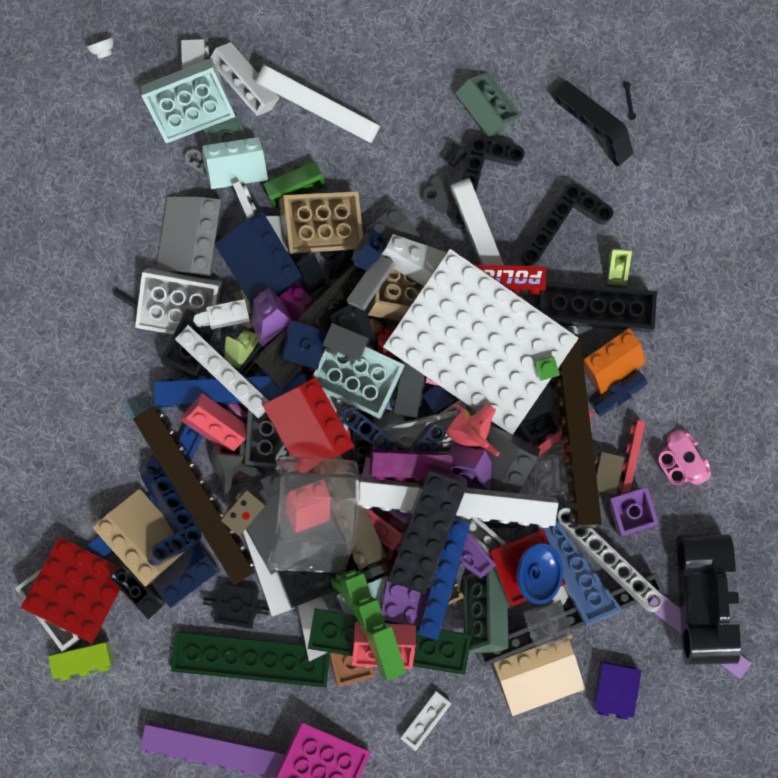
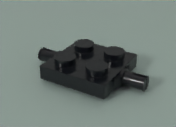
(236, 606)

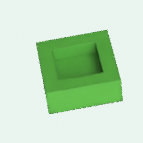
(547, 368)

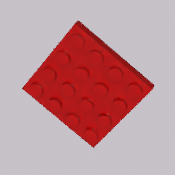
(73, 590)

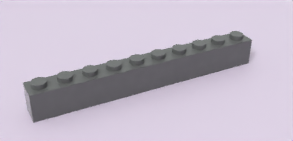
(521, 639)

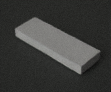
(370, 283)

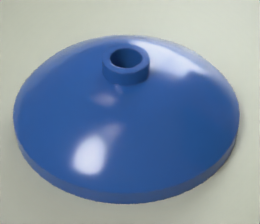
(540, 573)

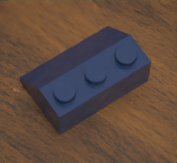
(185, 575)

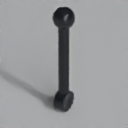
(632, 115)
(490, 525)

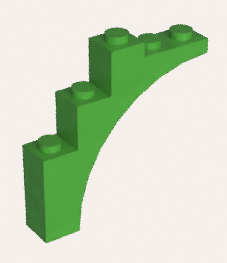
(366, 609)

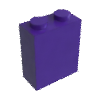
(616, 690)

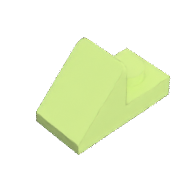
(619, 266)
(238, 350)

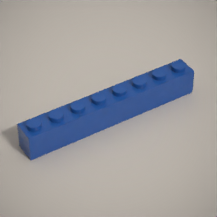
(186, 391)

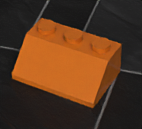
(614, 361)

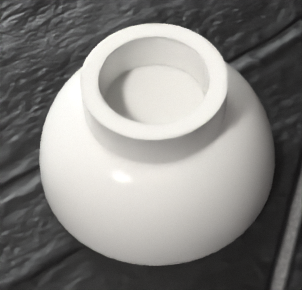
(102, 48)

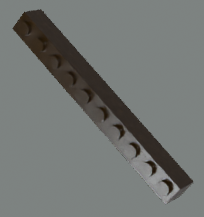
(577, 441)
(193, 494)

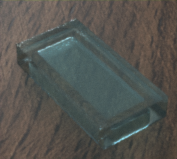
(135, 408)

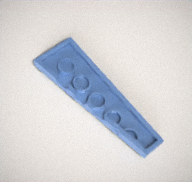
(582, 584)

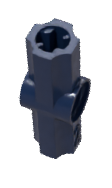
(619, 393)

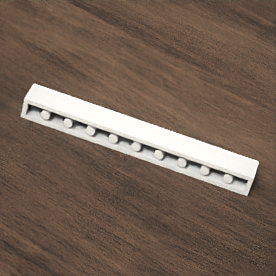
(475, 502)

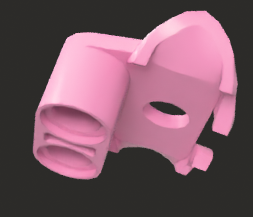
(678, 444)

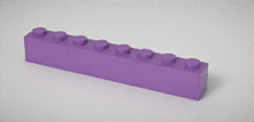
(211, 750)

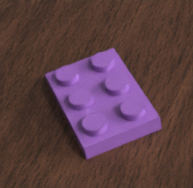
(403, 604)

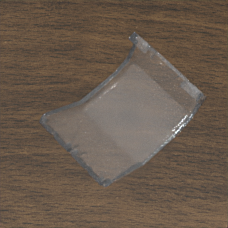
(315, 514)

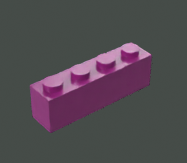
(406, 464)

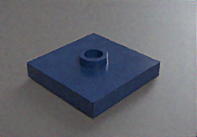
(303, 345)

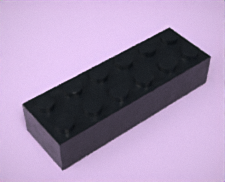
(599, 306)
(427, 529)

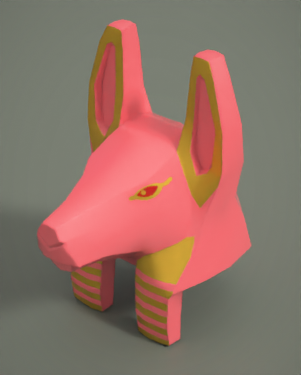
(472, 429)

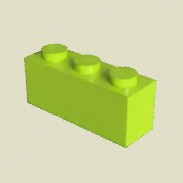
(81, 661)

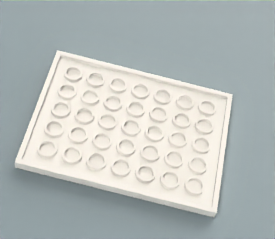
(479, 340)

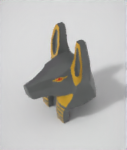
(231, 469)

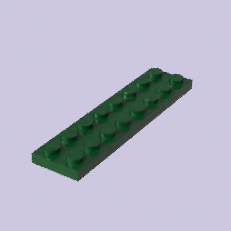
(335, 634)
(248, 659)

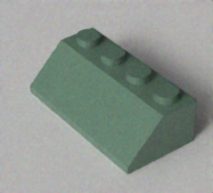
(485, 613)

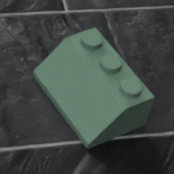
(488, 104)

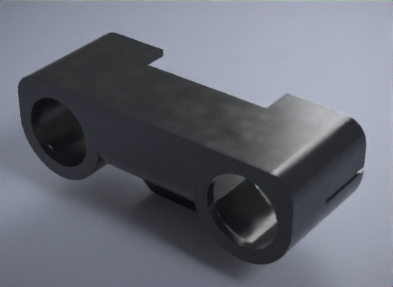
(706, 599)

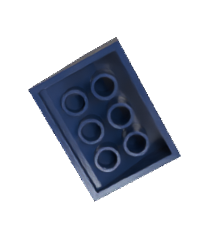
(258, 258)

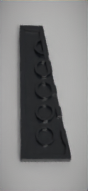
(357, 322)

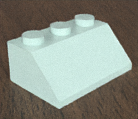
(234, 162)

